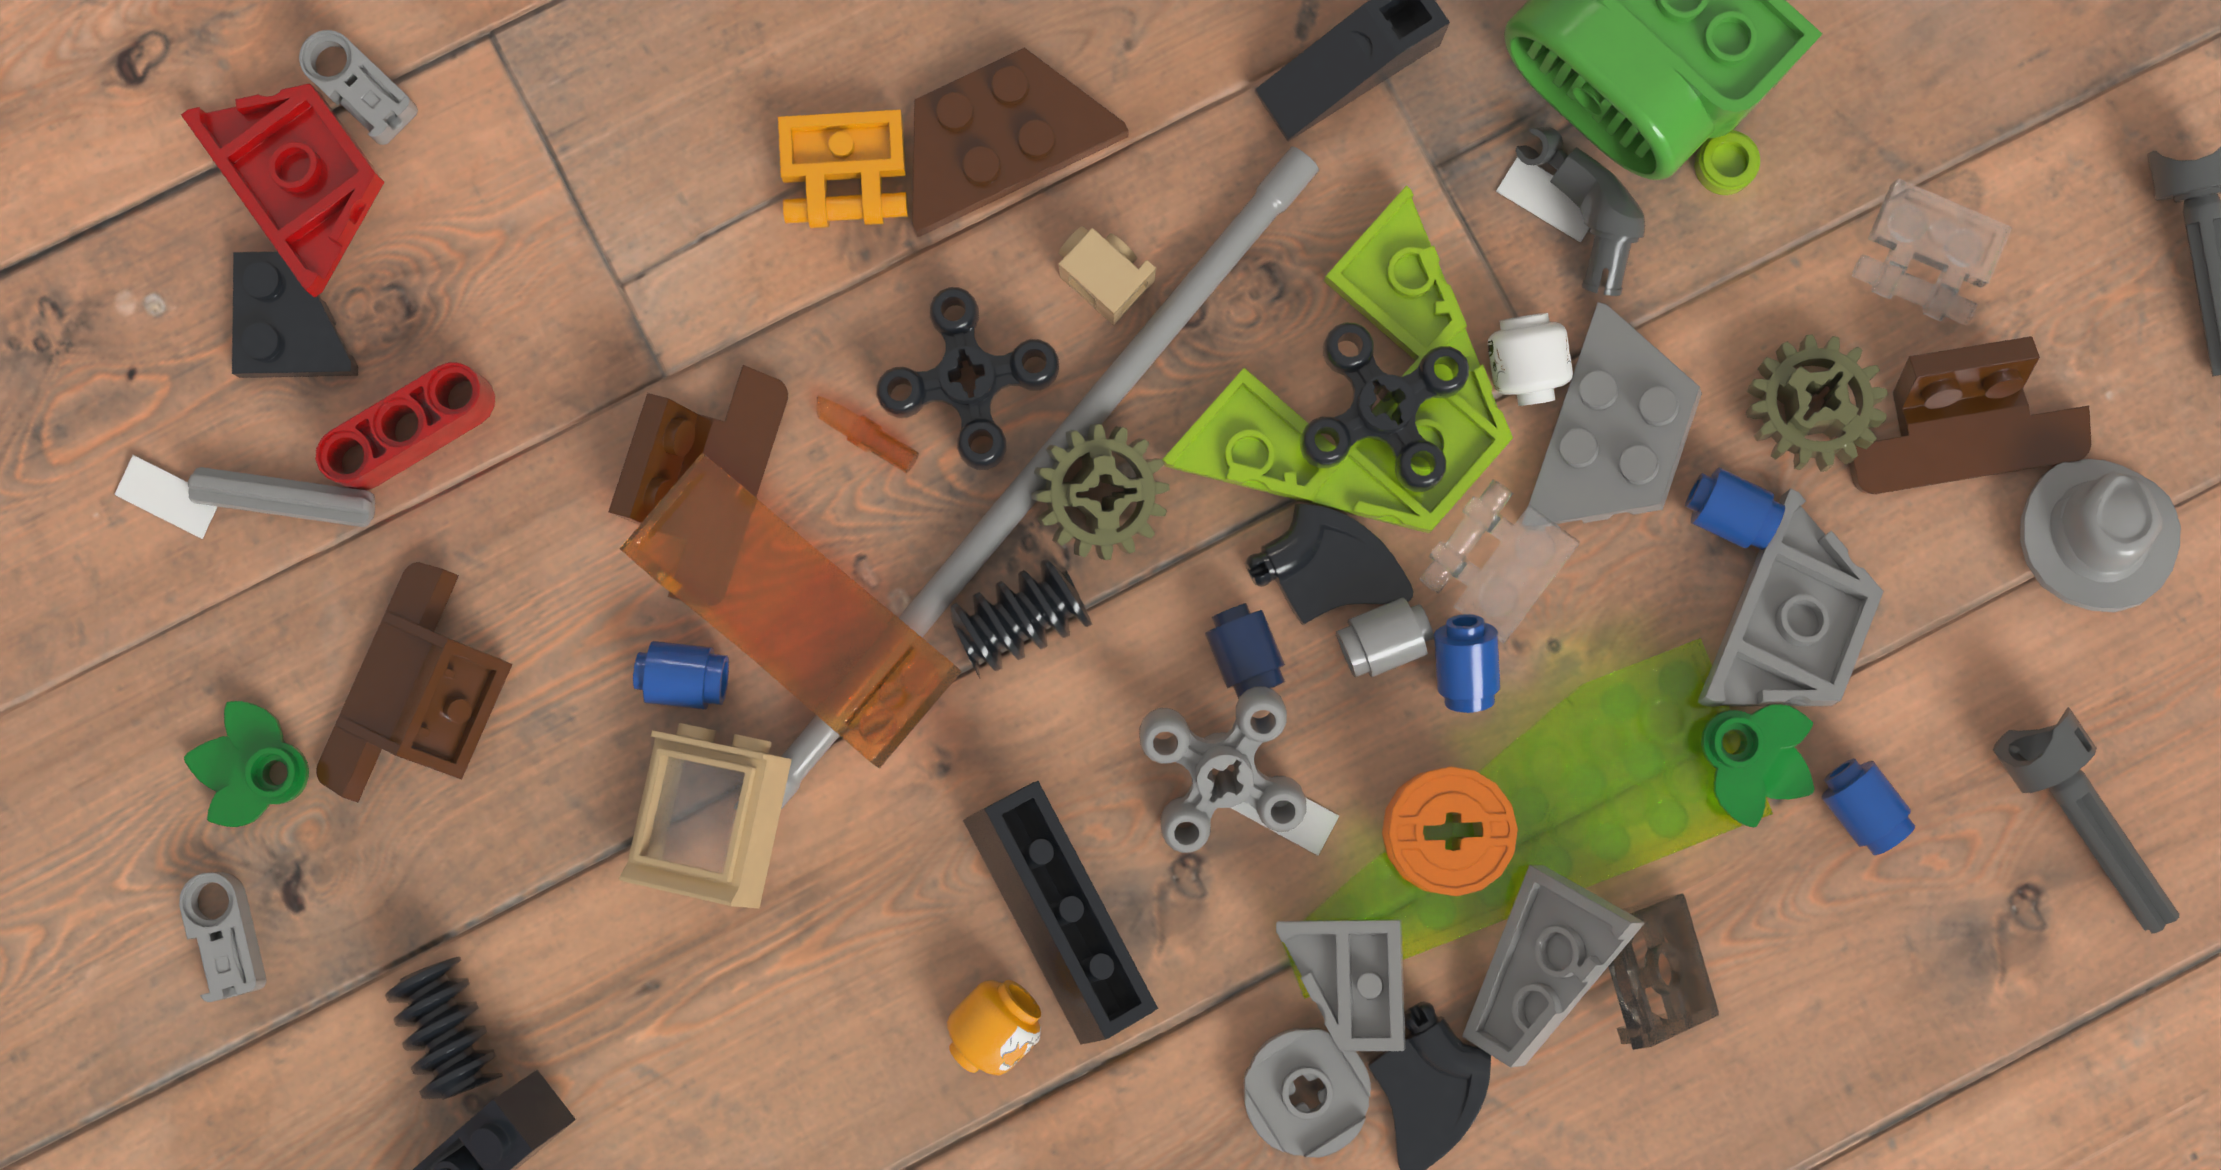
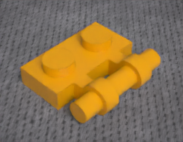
(840, 149)

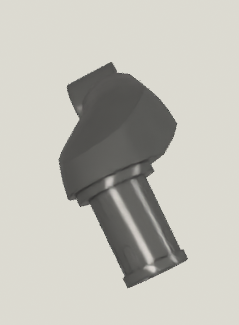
(1604, 204)

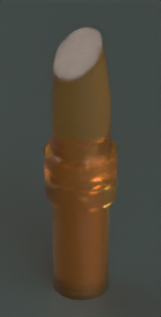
(866, 434)

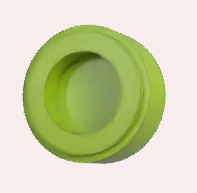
(1727, 163)

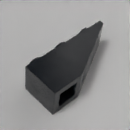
(1351, 60)
(505, 1130)

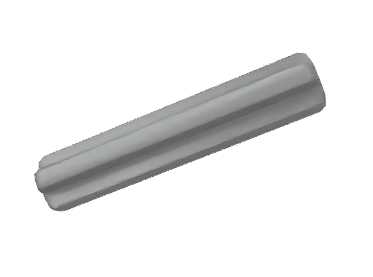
(281, 497)

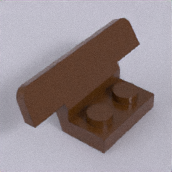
(1969, 419)
(673, 438)
(413, 691)

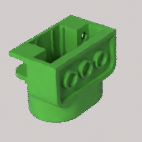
(1655, 73)

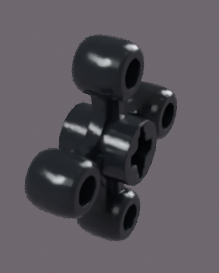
(938, 383)
(1406, 391)

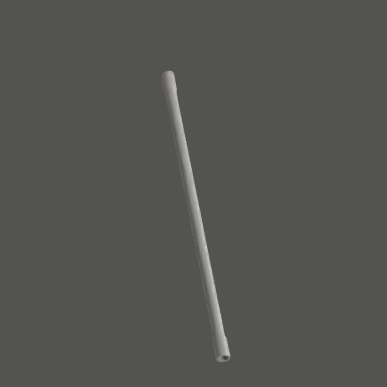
(1271, 198)

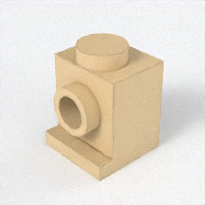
(1104, 272)

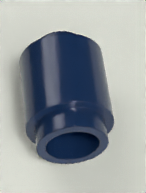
(1245, 649)

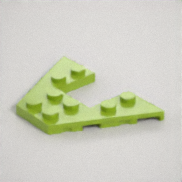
(1400, 288)

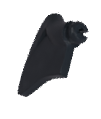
(1328, 564)
(1431, 1087)

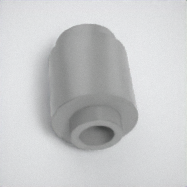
(1385, 638)

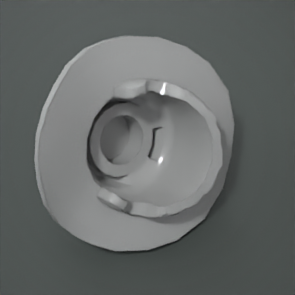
(2099, 535)

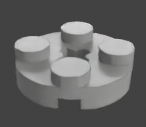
(1297, 1128)

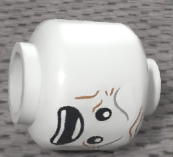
(1530, 358)

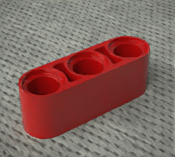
(376, 427)

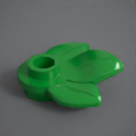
(1764, 762)
(241, 765)

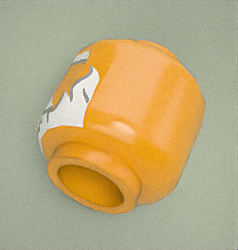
(994, 1027)

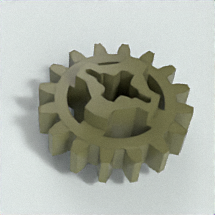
(1837, 415)
(1103, 520)

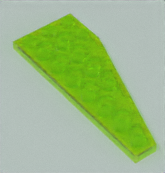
(1593, 793)

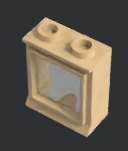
(708, 817)

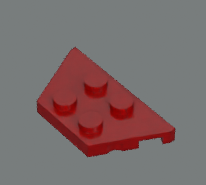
(293, 174)

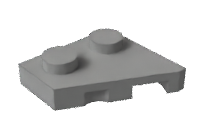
(1353, 977)

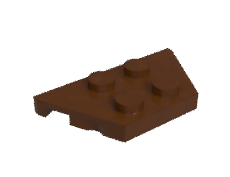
(1000, 135)

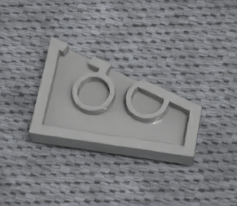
(1544, 964)

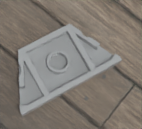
(1616, 428)
(1794, 621)

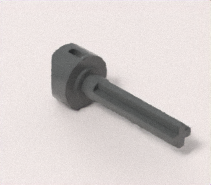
(2198, 186)
(2053, 761)

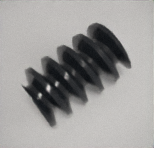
(1019, 616)
(441, 1031)

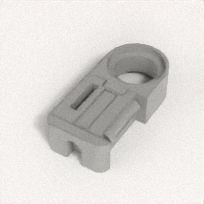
(359, 87)
(225, 943)

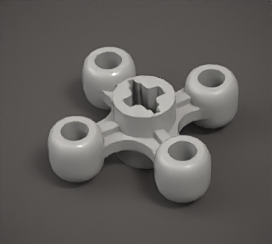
(1227, 787)

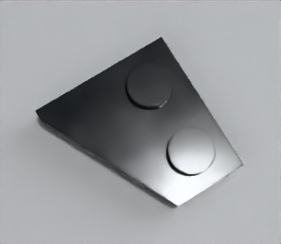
(281, 325)

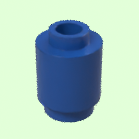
(1734, 509)
(1467, 663)
(681, 675)
(1867, 806)

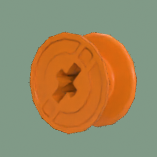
(1472, 860)

